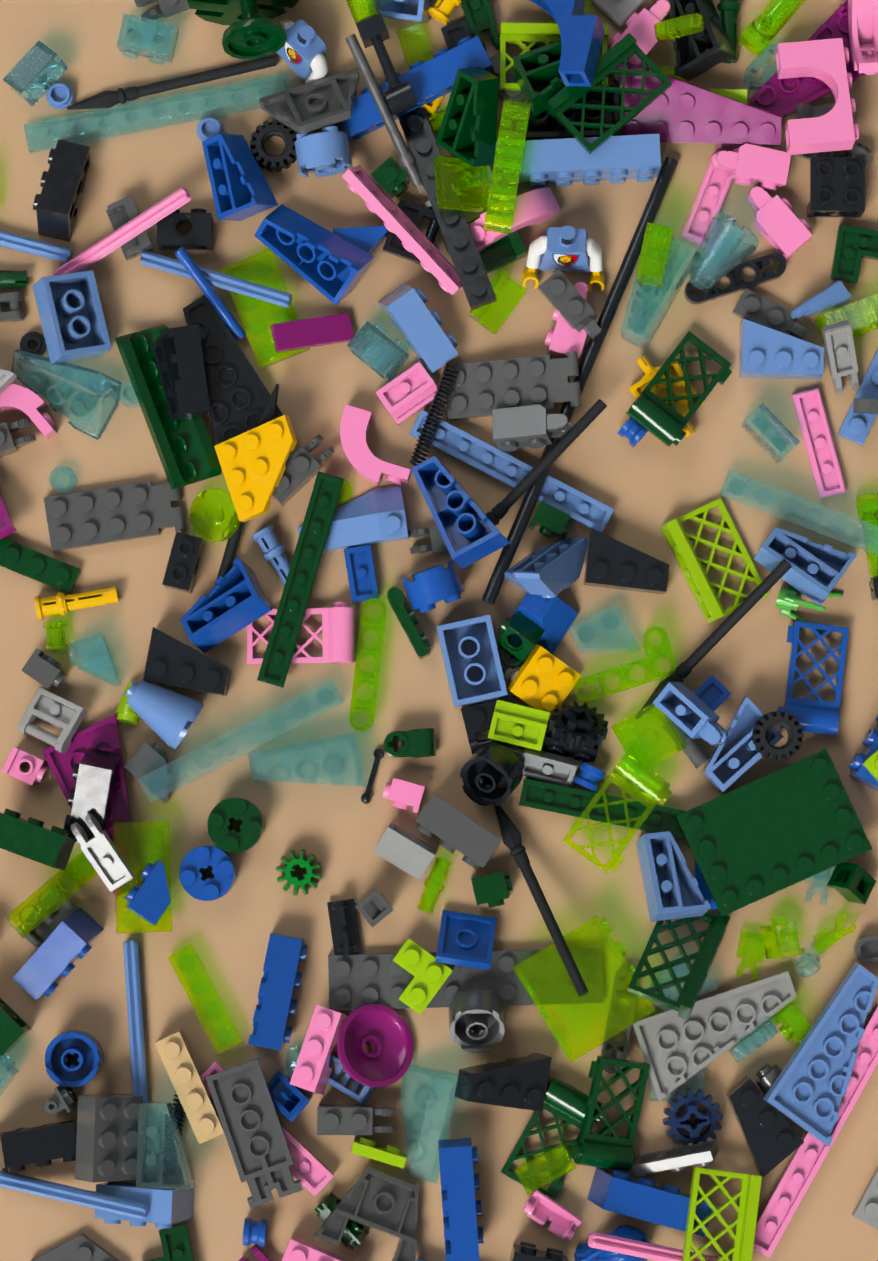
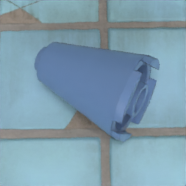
(163, 710)

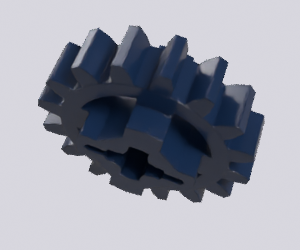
(703, 1118)

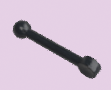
(366, 797)

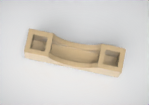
(189, 1086)

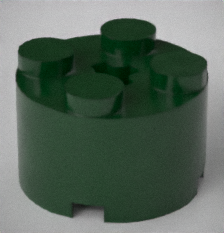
(251, 828)

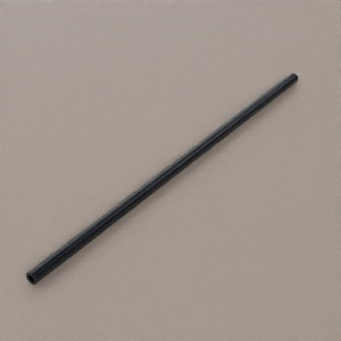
(585, 368)

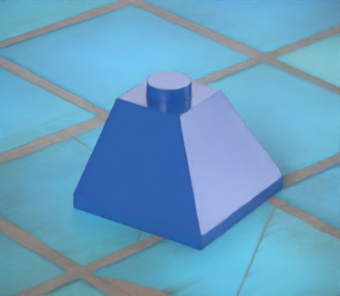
(549, 614)

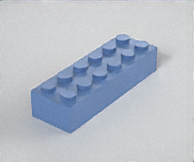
(568, 161)

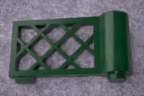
(663, 419)
(564, 1103)
(603, 1149)

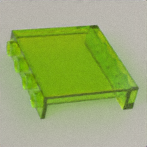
(599, 1015)

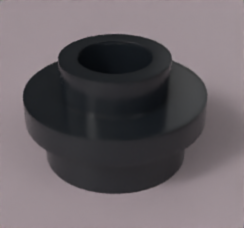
(41, 348)

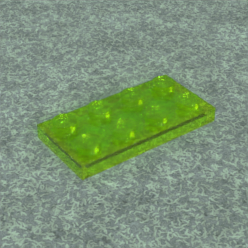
(257, 314)
(139, 845)

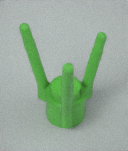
(789, 600)

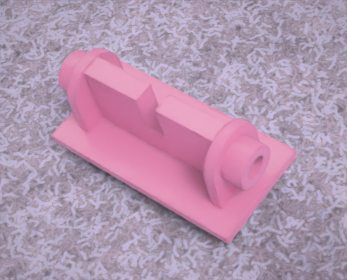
(543, 1209)

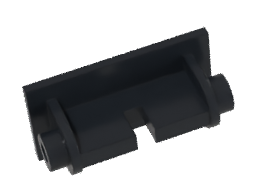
(552, 746)
(344, 927)

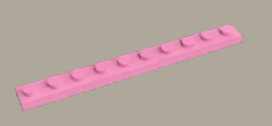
(812, 1152)

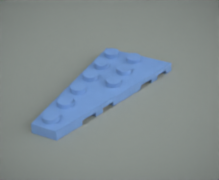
(822, 1065)

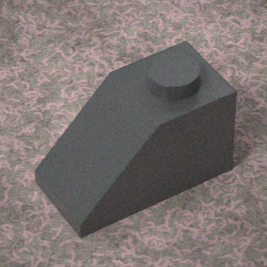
(147, 760)

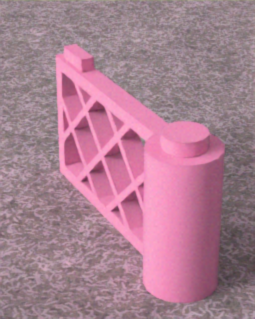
(337, 634)

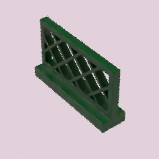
(608, 65)
(697, 971)

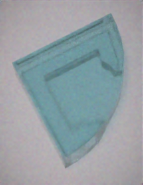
(291, 1059)

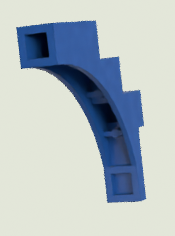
(580, 40)

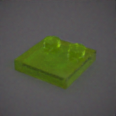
(649, 736)

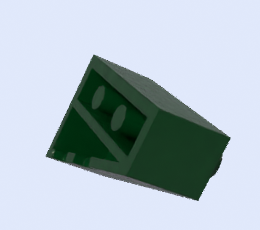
(539, 75)
(471, 117)
(34, 840)

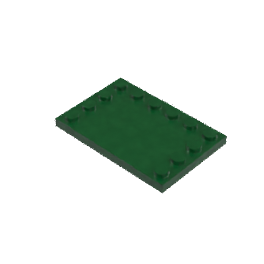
(773, 832)

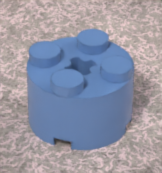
(323, 152)

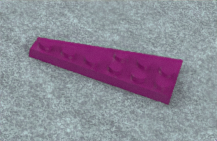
(99, 736)

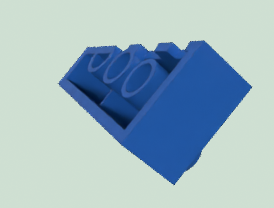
(314, 252)
(460, 520)
(277, 991)
(458, 1199)
(644, 1199)

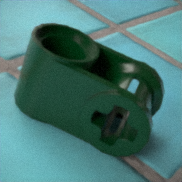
(415, 743)

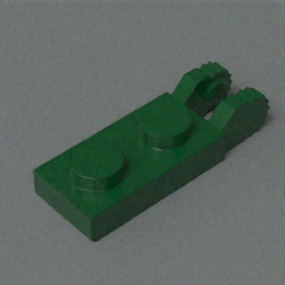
(480, 19)
(408, 621)

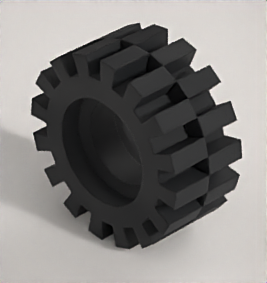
(273, 161)
(794, 735)

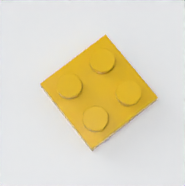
(543, 680)

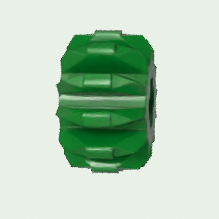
(302, 864)

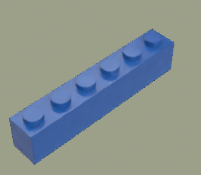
(427, 81)

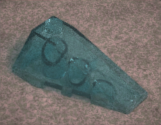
(77, 391)
(427, 1112)

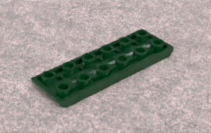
(181, 445)

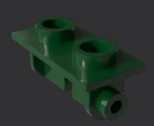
(354, 1231)

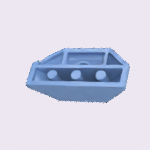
(550, 568)

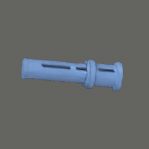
(273, 551)

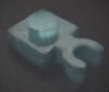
(819, 882)

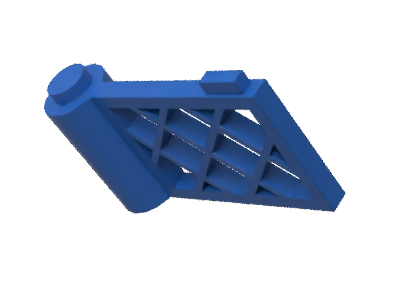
(815, 715)

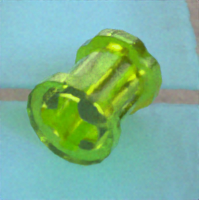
(55, 635)

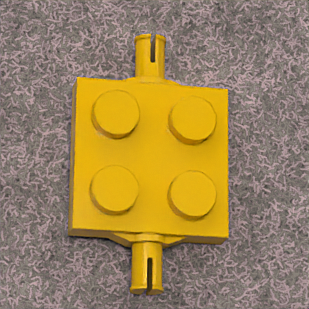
(660, 390)

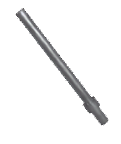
(405, 158)

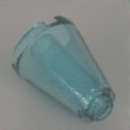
(721, 251)

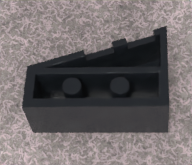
(61, 189)
(622, 567)
(183, 667)
(763, 1127)

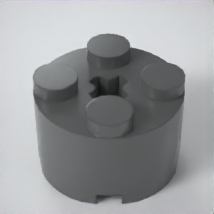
(476, 1020)

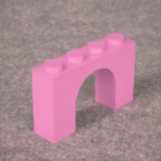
(827, 62)

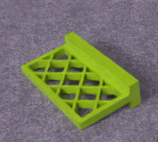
(530, 34)
(692, 565)
(745, 1220)

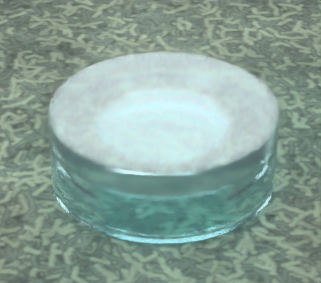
(63, 479)

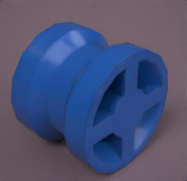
(632, 431)
(589, 777)
(254, 1232)

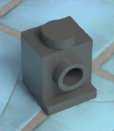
(44, 670)
(374, 908)

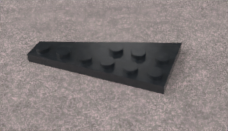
(232, 383)

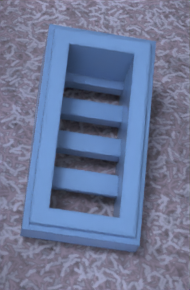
(829, 298)
(366, 1092)

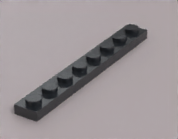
(451, 222)

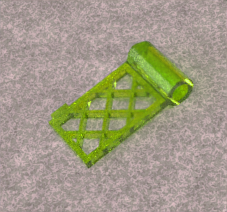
(638, 782)

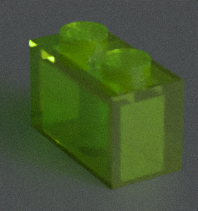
(655, 255)

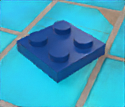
(466, 940)

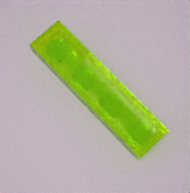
(51, 895)
(205, 999)

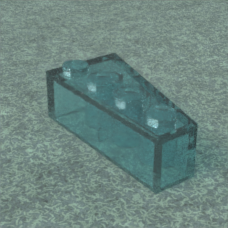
(650, 303)
(312, 762)

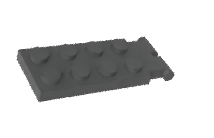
(512, 384)
(112, 514)
(253, 1131)

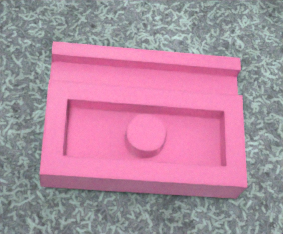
(407, 393)

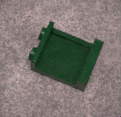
(502, 251)

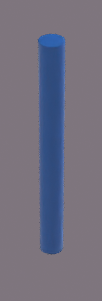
(210, 293)

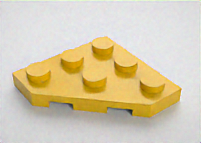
(255, 465)

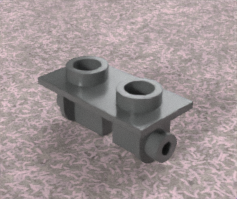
(63, 1099)

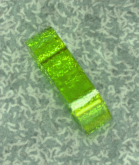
(679, 27)

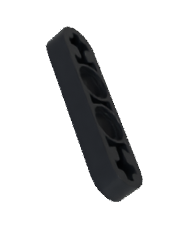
(736, 282)

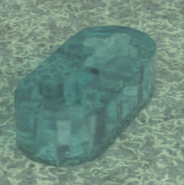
(756, 65)
(753, 1041)

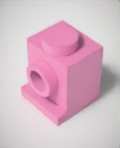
(17, 758)
(404, 794)

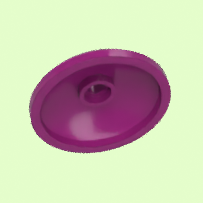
(388, 1042)

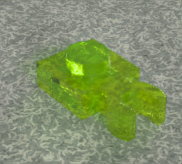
(751, 949)

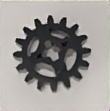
(578, 725)

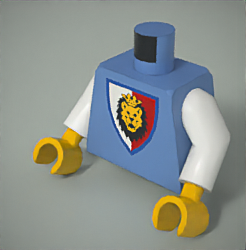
(304, 51)
(565, 250)

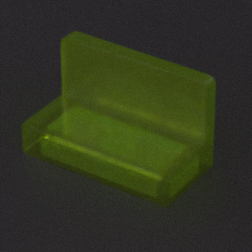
(508, 296)

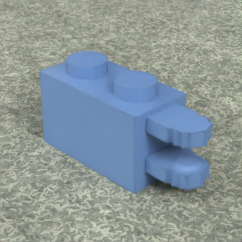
(690, 713)

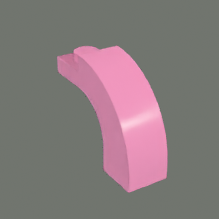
(863, 35)
(530, 209)
(26, 401)
(353, 439)

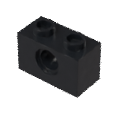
(197, 239)
(183, 562)

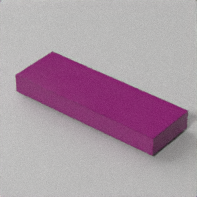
(312, 332)

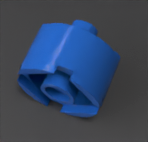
(433, 586)
(211, 888)
(89, 1058)

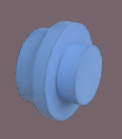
(60, 96)
(209, 128)

